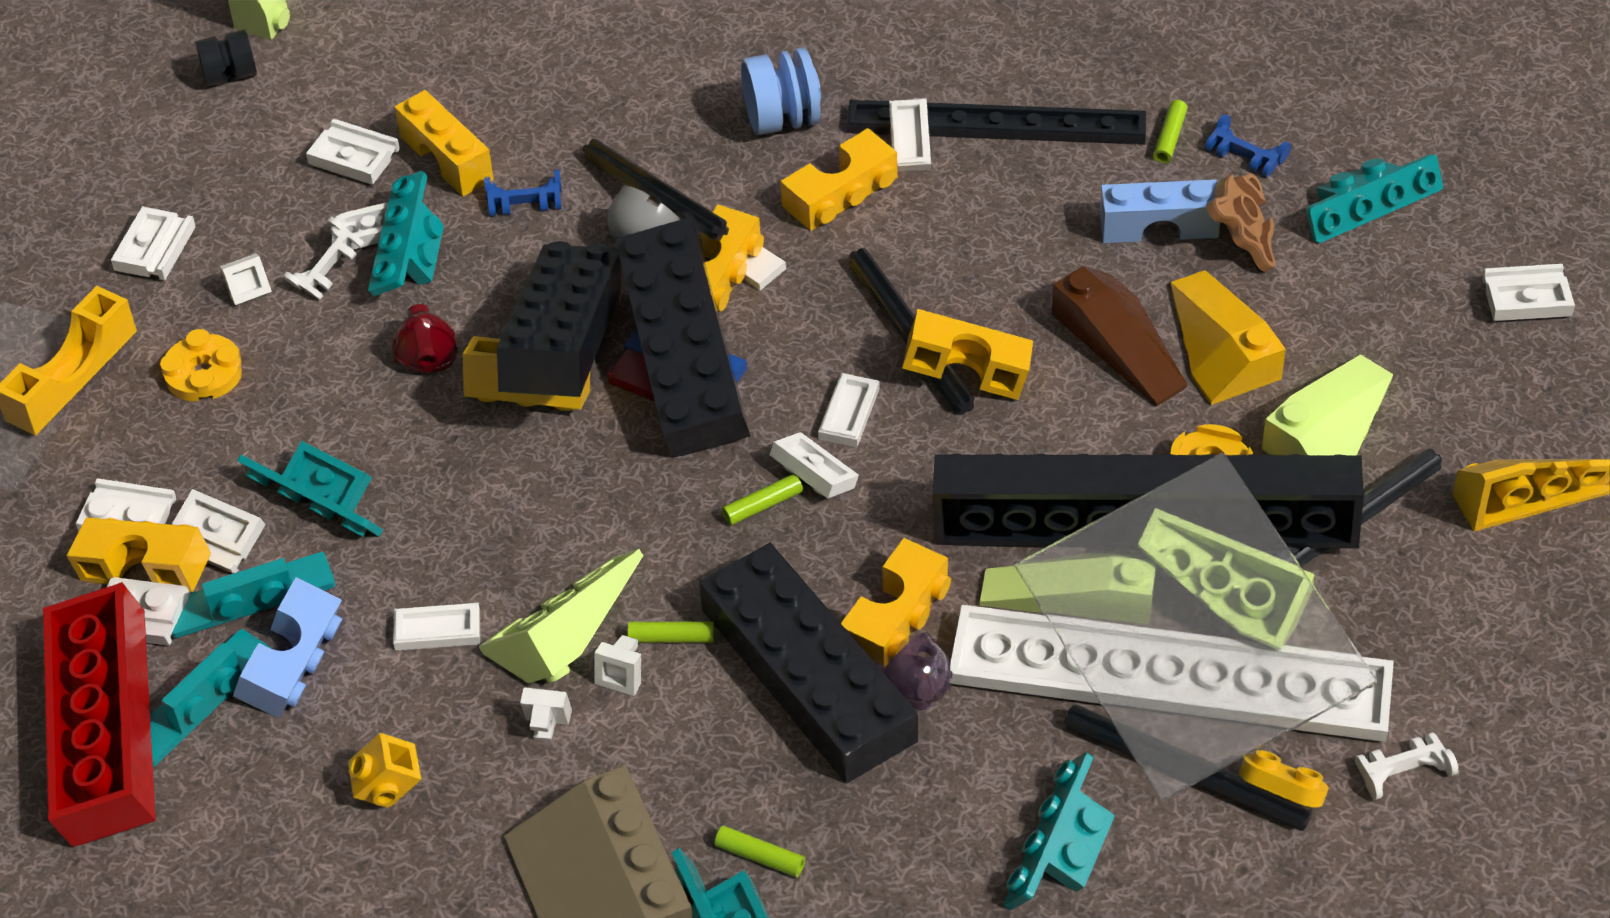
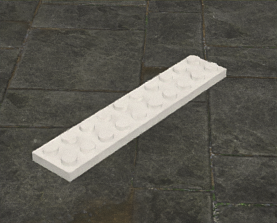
(1027, 657)

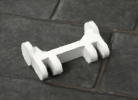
(340, 246)
(1421, 754)

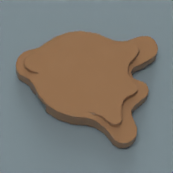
(1238, 208)

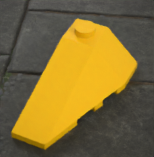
(1224, 339)

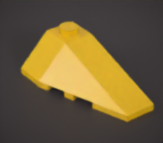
(1526, 487)

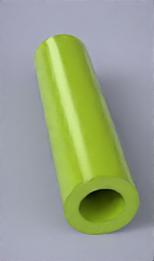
(1170, 131)
(762, 499)
(672, 632)
(760, 851)

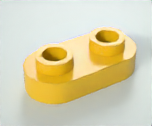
(1298, 785)

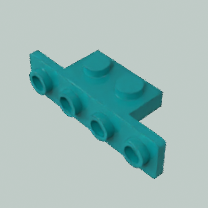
(1370, 193)
(407, 239)
(321, 479)
(250, 592)
(199, 693)
(1065, 838)
(729, 899)

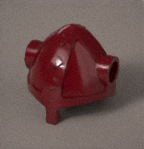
(423, 336)

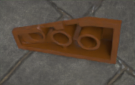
(1117, 330)

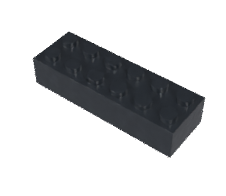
(559, 320)
(682, 338)
(809, 662)

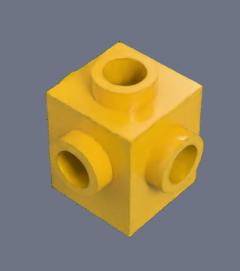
(384, 770)

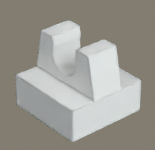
(245, 279)
(618, 666)
(545, 710)

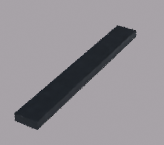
(1010, 122)

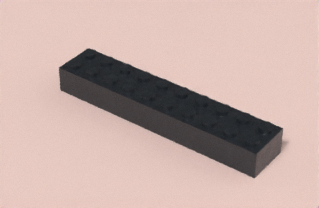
(1048, 497)

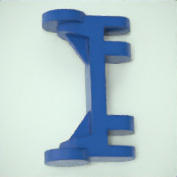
(1227, 141)
(500, 197)

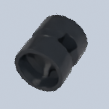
(226, 57)

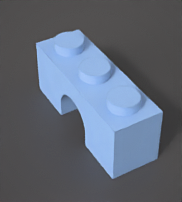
(1134, 206)
(274, 676)

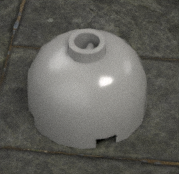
(633, 213)

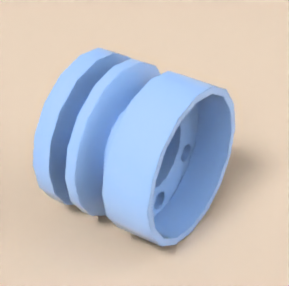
(773, 92)

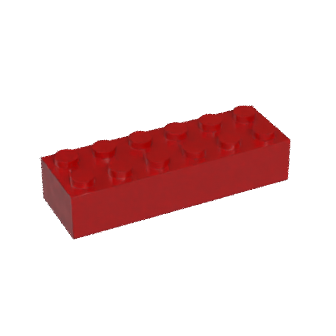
(97, 715)

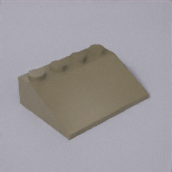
(597, 855)

